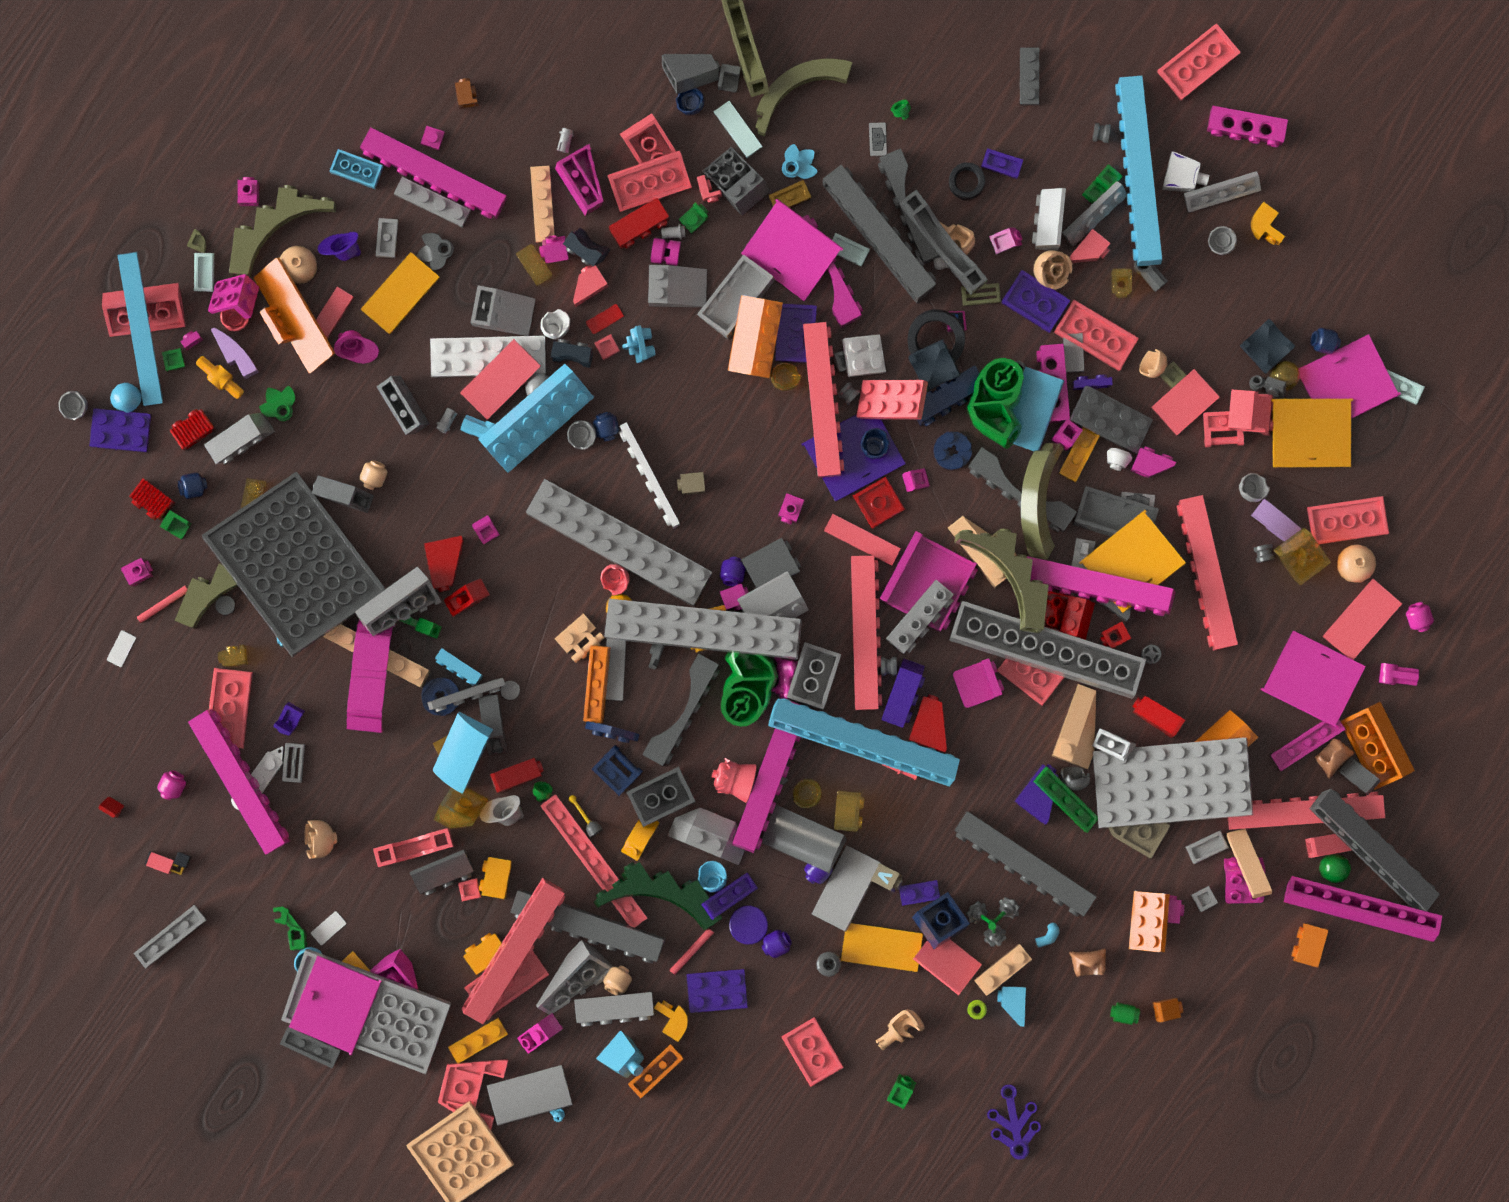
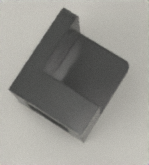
(729, 78)

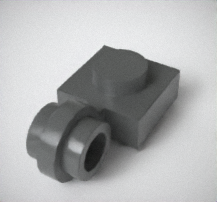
(1272, 386)

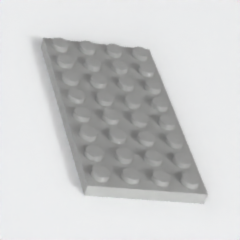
(1174, 783)
(400, 1024)

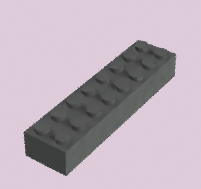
(879, 234)

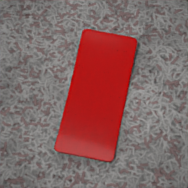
(604, 319)

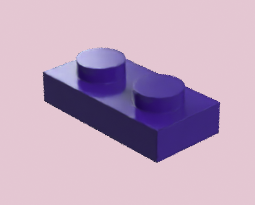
(1002, 163)
(1100, 382)
(919, 892)

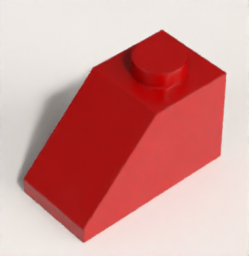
(466, 597)

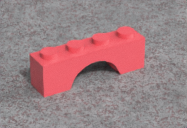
(413, 847)

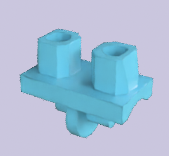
(636, 344)

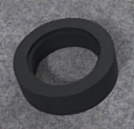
(937, 315)

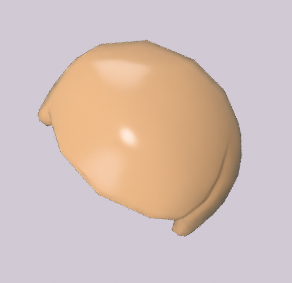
(1153, 364)

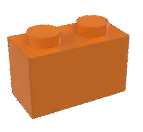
(1310, 945)

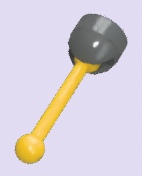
(593, 827)

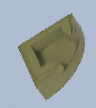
(197, 242)

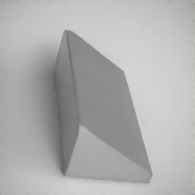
(1113, 744)

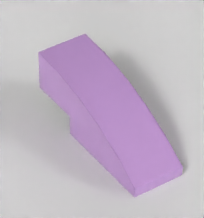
(235, 354)
(1275, 521)

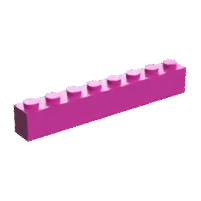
(434, 173)
(1103, 587)
(238, 781)
(765, 789)
(1363, 908)

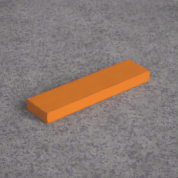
(596, 684)

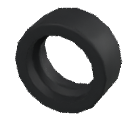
(966, 195)

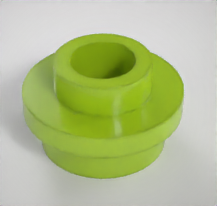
(981, 1014)

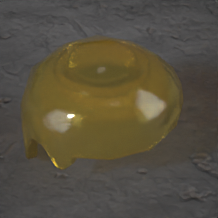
(1286, 372)
(785, 376)
(807, 793)

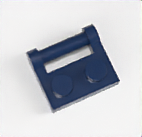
(612, 775)

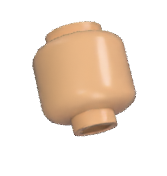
(373, 474)
(617, 980)

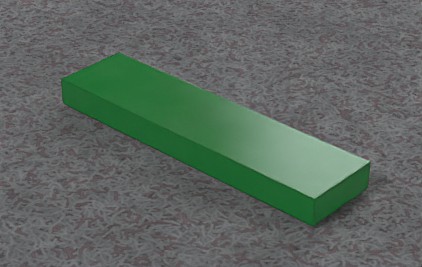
(1066, 799)

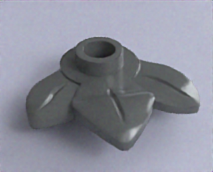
(432, 251)

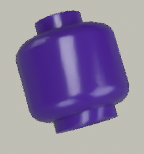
(732, 571)
(816, 875)
(776, 944)

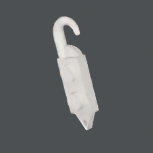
(267, 769)

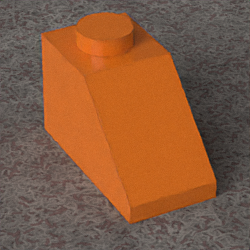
(1167, 1009)

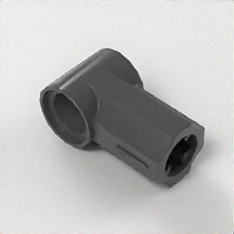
(1152, 276)

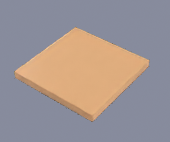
(460, 1154)

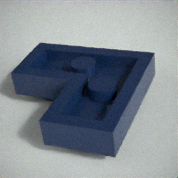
(611, 732)

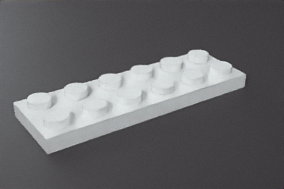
(471, 355)

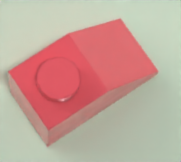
(1091, 248)
(589, 284)

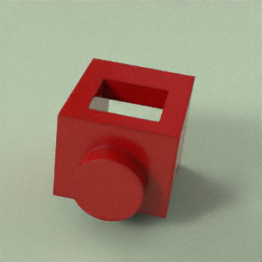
(1121, 632)

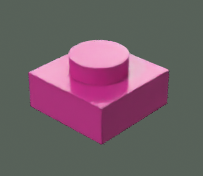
(432, 138)
(191, 339)

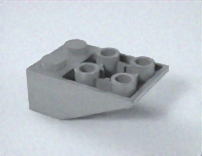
(502, 311)

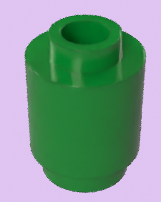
(1125, 1013)

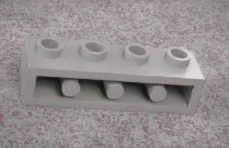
(920, 616)
(614, 1007)

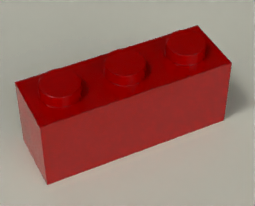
(639, 224)

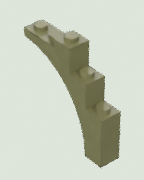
(745, 47)
(267, 221)
(1017, 569)
(201, 596)

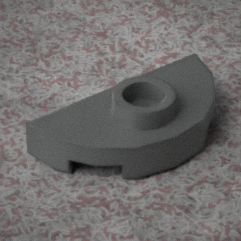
(656, 651)

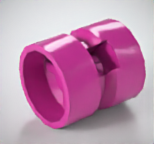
(659, 248)

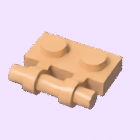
(575, 633)

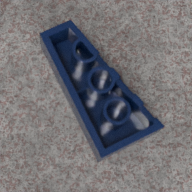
(948, 395)

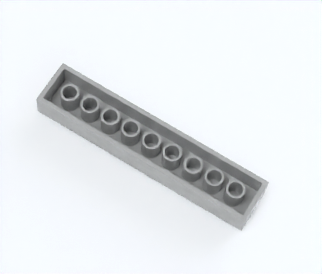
(619, 542)
(703, 628)
(1048, 650)

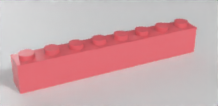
(822, 401)
(1207, 572)
(864, 633)
(1298, 812)
(513, 950)

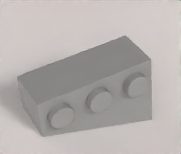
(239, 438)

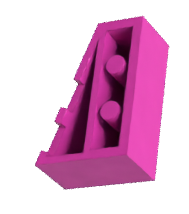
(581, 179)

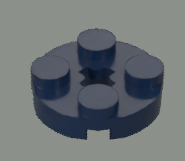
(957, 460)
(438, 686)

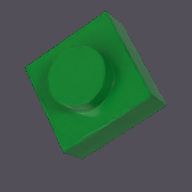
(173, 359)

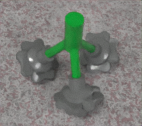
(994, 934)

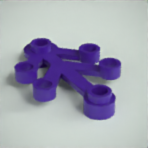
(1014, 1125)

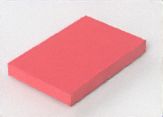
(1185, 402)
(1032, 681)
(948, 964)
(812, 1051)

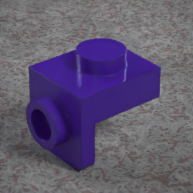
(289, 719)

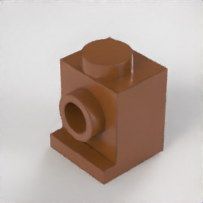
(465, 94)

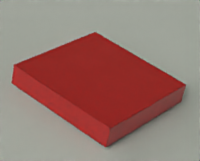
(878, 502)

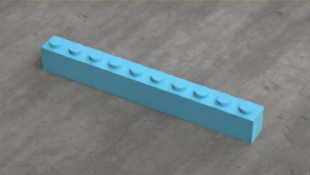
(1140, 171)
(864, 742)

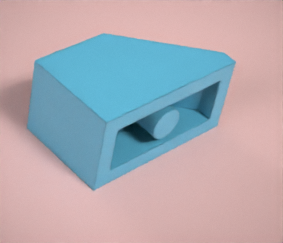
(1013, 1002)

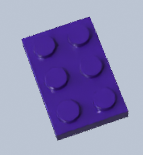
(1035, 302)
(790, 335)
(120, 430)
(717, 990)

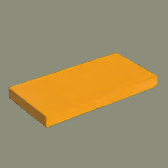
(400, 293)
(881, 947)

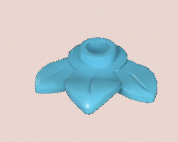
(801, 161)

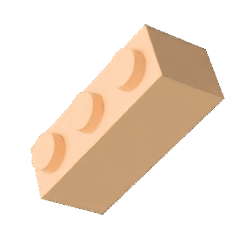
(1002, 969)

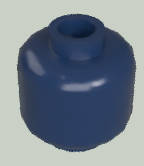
(1325, 340)
(606, 426)
(192, 485)

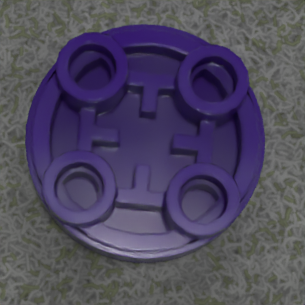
(748, 925)

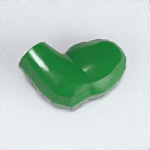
(993, 401)
(747, 688)

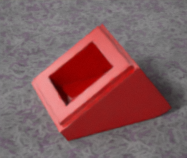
(111, 807)

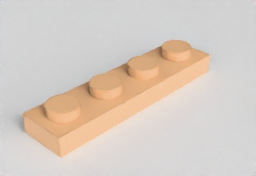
(542, 202)

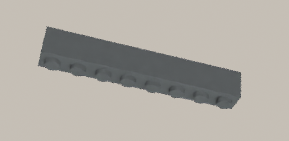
(1374, 850)
(1025, 864)
(599, 930)

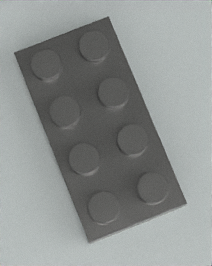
(1111, 419)

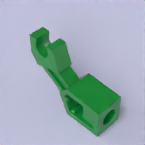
(424, 626)
(288, 919)

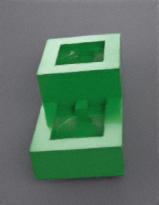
(1102, 184)

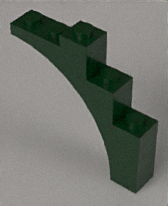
(663, 887)

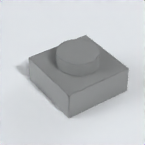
(1204, 899)

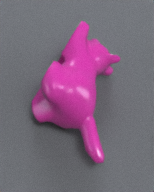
(785, 670)

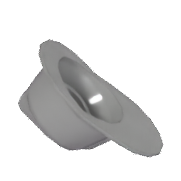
(502, 810)

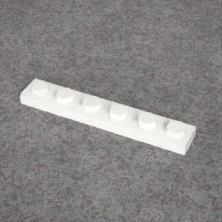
(652, 483)

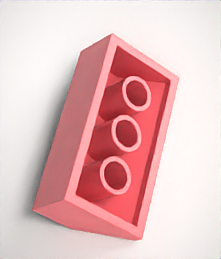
(163, 308)

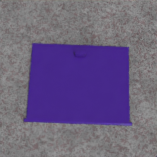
(858, 468)

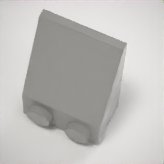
(677, 286)

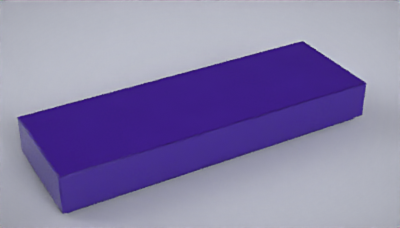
(729, 896)

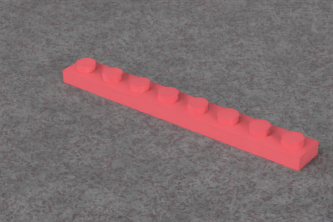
(591, 858)

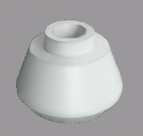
(1118, 458)

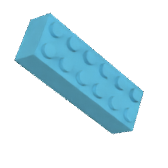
(536, 418)

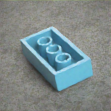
(356, 169)
(462, 670)

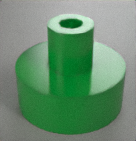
(901, 109)
(542, 791)

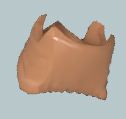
(1333, 756)
(1089, 962)

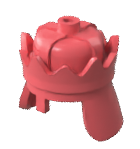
(734, 779)

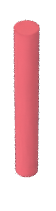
(162, 604)
(691, 951)

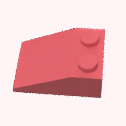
(647, 140)

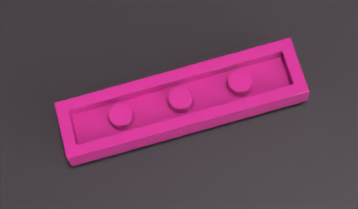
(1305, 744)

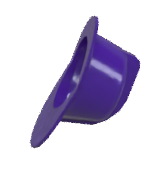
(341, 246)

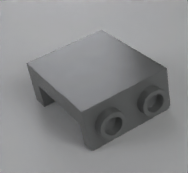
(771, 562)

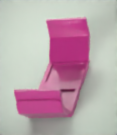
(368, 680)

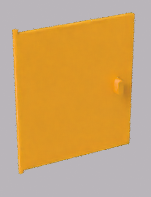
(1310, 431)
(1136, 554)

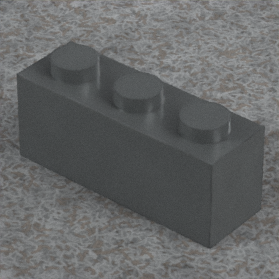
(403, 405)

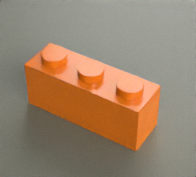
(656, 1071)

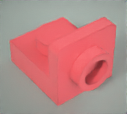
(705, 187)

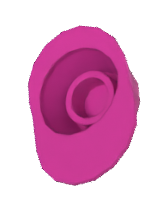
(355, 347)

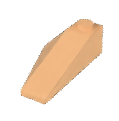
(986, 566)
(1078, 730)

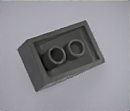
(661, 796)

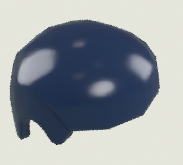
(690, 102)
(875, 443)

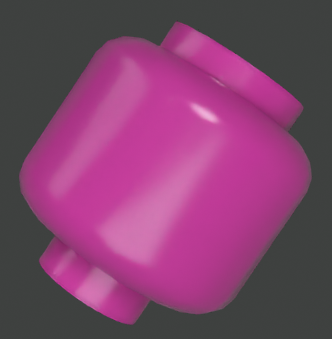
(1419, 617)
(171, 785)

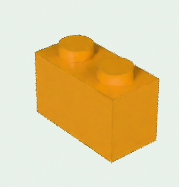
(496, 877)
(481, 955)

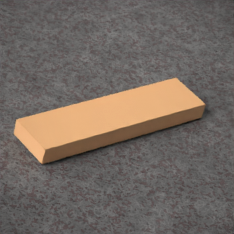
(1249, 863)

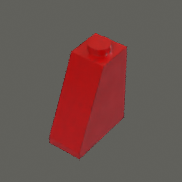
(443, 561)
(1158, 716)
(929, 725)
(517, 775)

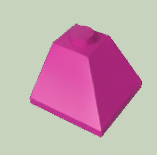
(396, 968)

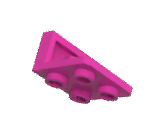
(235, 293)
(978, 683)
(1236, 886)

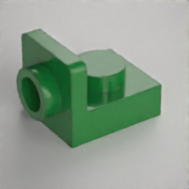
(694, 217)
(901, 1091)

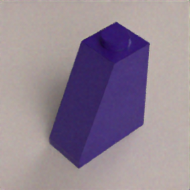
(1035, 800)

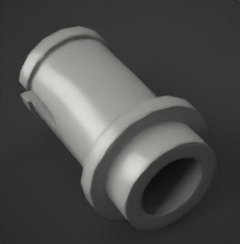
(565, 140)
(673, 232)
(446, 420)

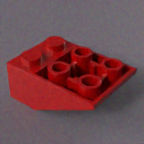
(1068, 614)

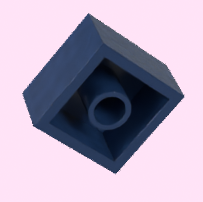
(941, 920)

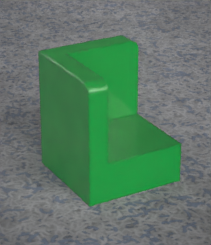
(175, 524)

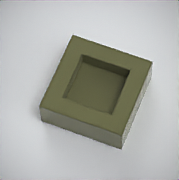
(1172, 375)

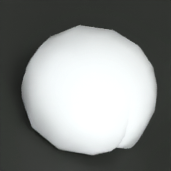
(555, 324)

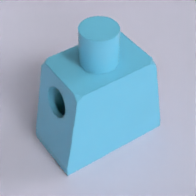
(622, 1056)

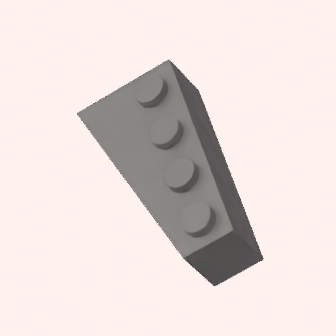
(398, 601)

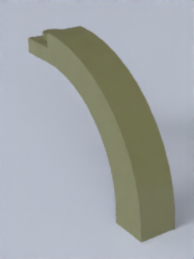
(807, 72)
(1034, 500)

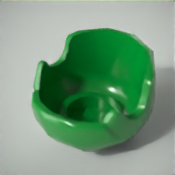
(1335, 868)

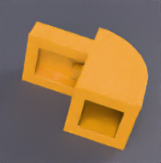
(1261, 224)
(639, 839)
(678, 1020)

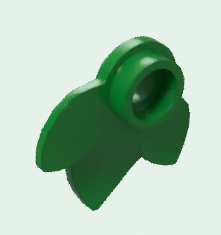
(277, 401)

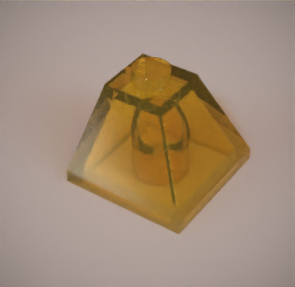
(460, 809)

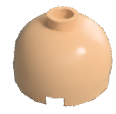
(299, 263)
(1052, 269)
(1356, 563)
(319, 838)

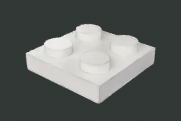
(863, 355)

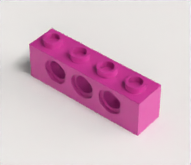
(1256, 121)
(1056, 354)

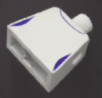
(1183, 174)

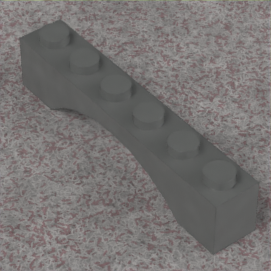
(895, 170)
(947, 249)
(988, 467)
(661, 746)

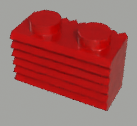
(192, 429)
(151, 499)

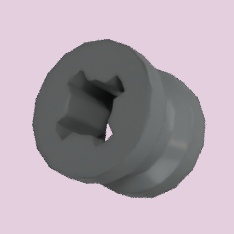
(1101, 132)
(848, 393)
(1264, 553)
(1154, 654)
(888, 666)

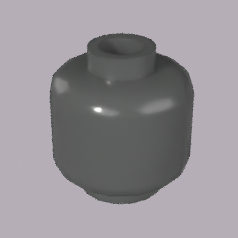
(834, 968)

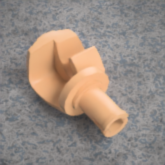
(961, 236)
(898, 1028)

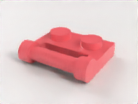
(1219, 423)

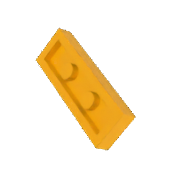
(1079, 455)
(478, 1040)

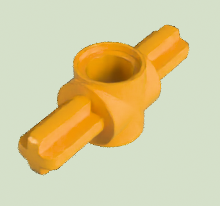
(219, 377)

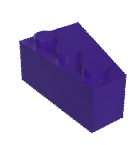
(904, 693)

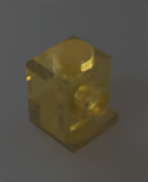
(1125, 276)
(233, 656)

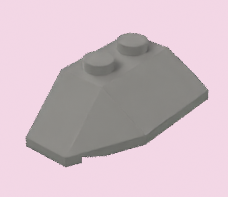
(708, 833)

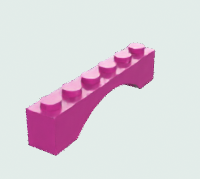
(844, 306)

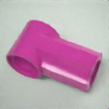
(1393, 674)

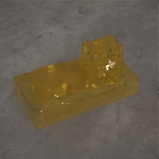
(252, 490)

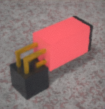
(166, 864)

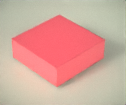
(607, 347)
(469, 889)

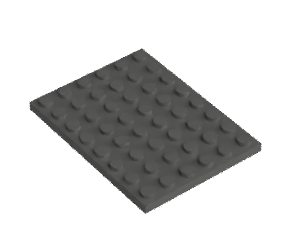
(293, 564)

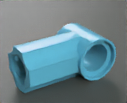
(475, 426)

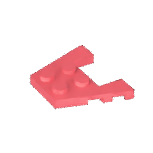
(464, 1081)

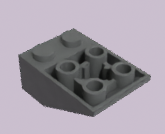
(737, 181)

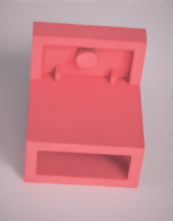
(1251, 412)

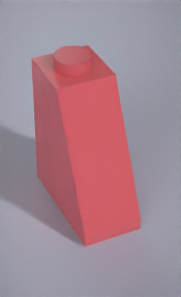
(1325, 845)

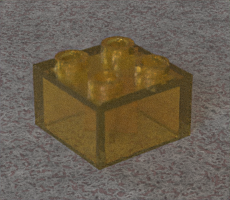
(1302, 556)
(847, 811)

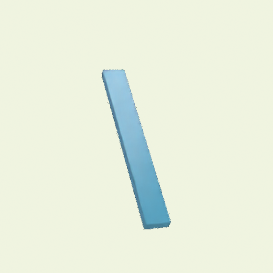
(140, 328)

